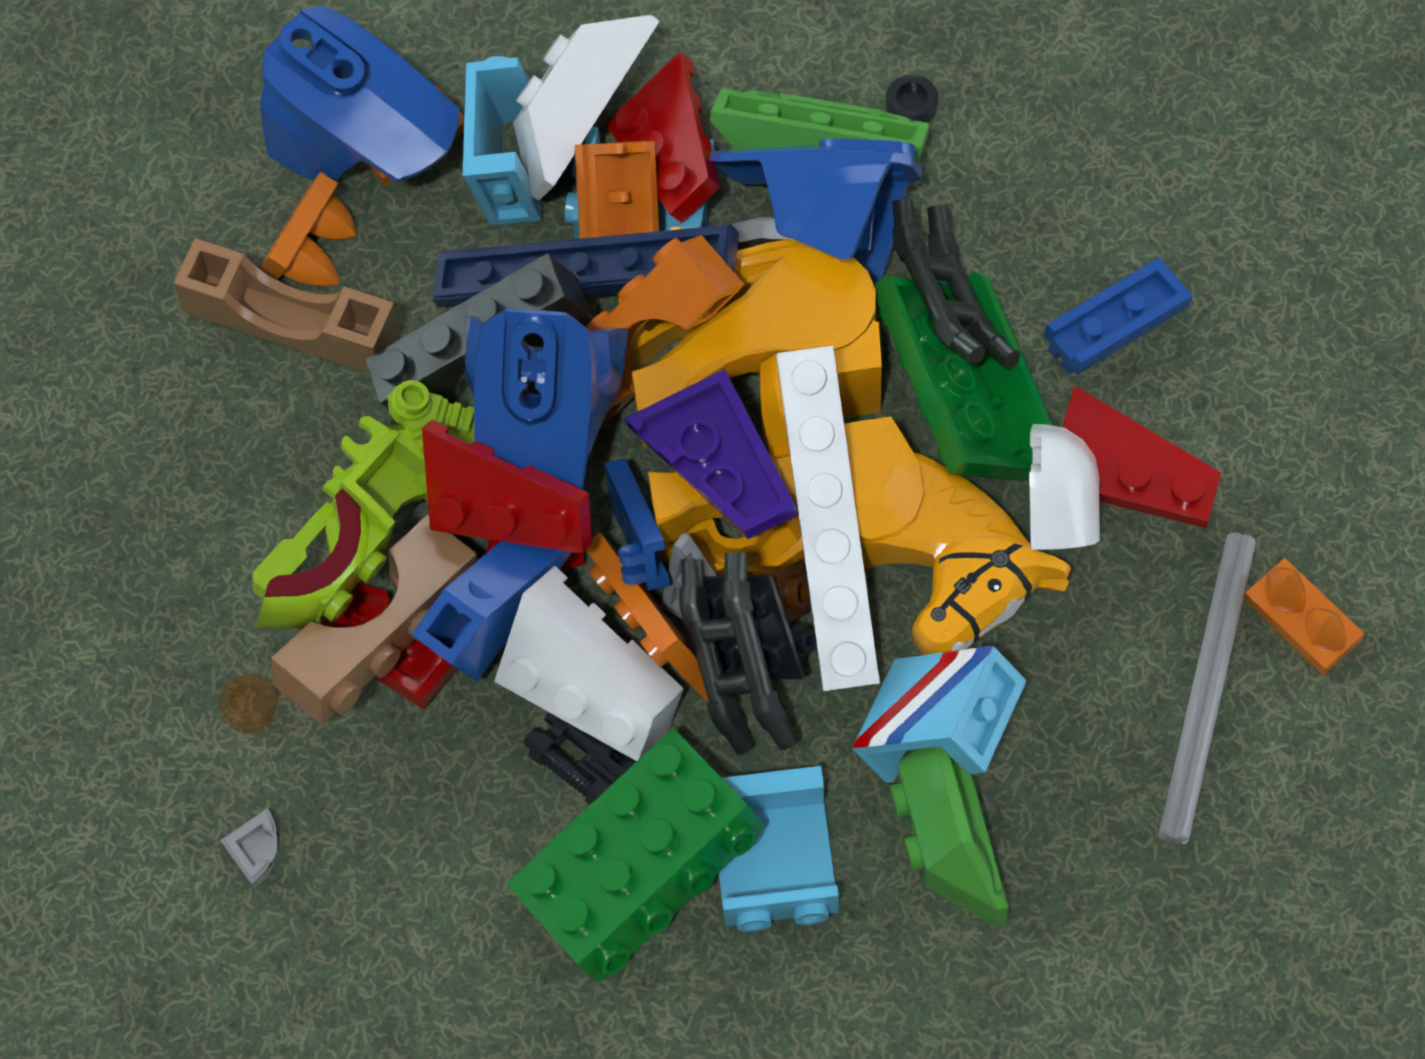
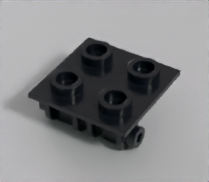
(780, 644)

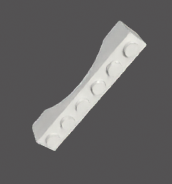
(827, 518)

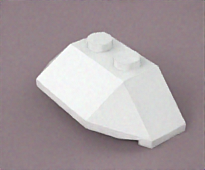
(573, 93)

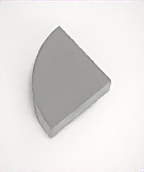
(254, 847)

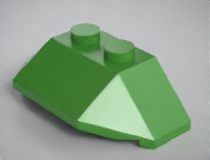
(783, 119)
(948, 833)

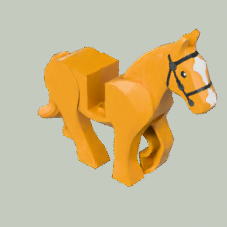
(903, 500)

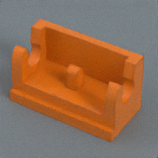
(616, 188)

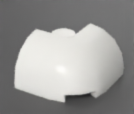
(1062, 490)

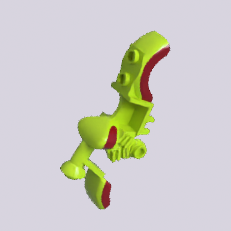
(360, 518)

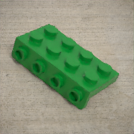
(976, 410)
(636, 856)

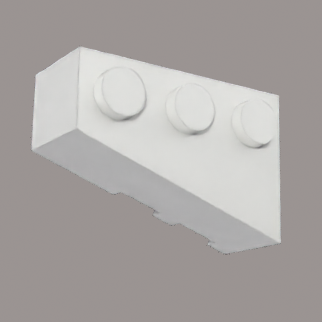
(584, 672)

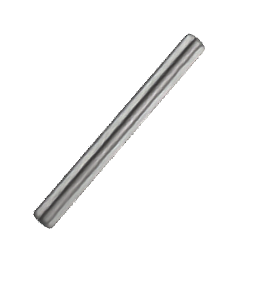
(1207, 689)

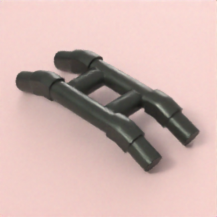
(944, 264)
(739, 626)

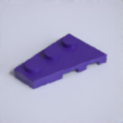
(717, 452)

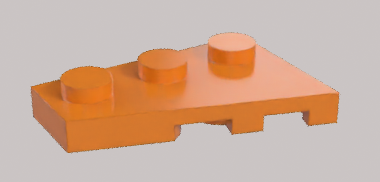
(642, 610)

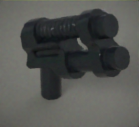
(594, 771)

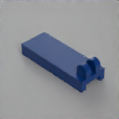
(1116, 316)
(643, 538)

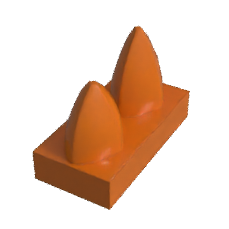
(299, 255)
(1304, 616)

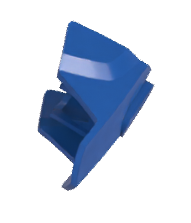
(373, 115)
(832, 193)
(576, 380)

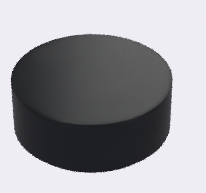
(912, 98)

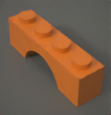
(682, 289)

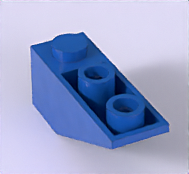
(479, 607)

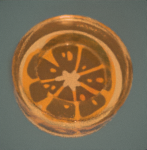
(248, 703)

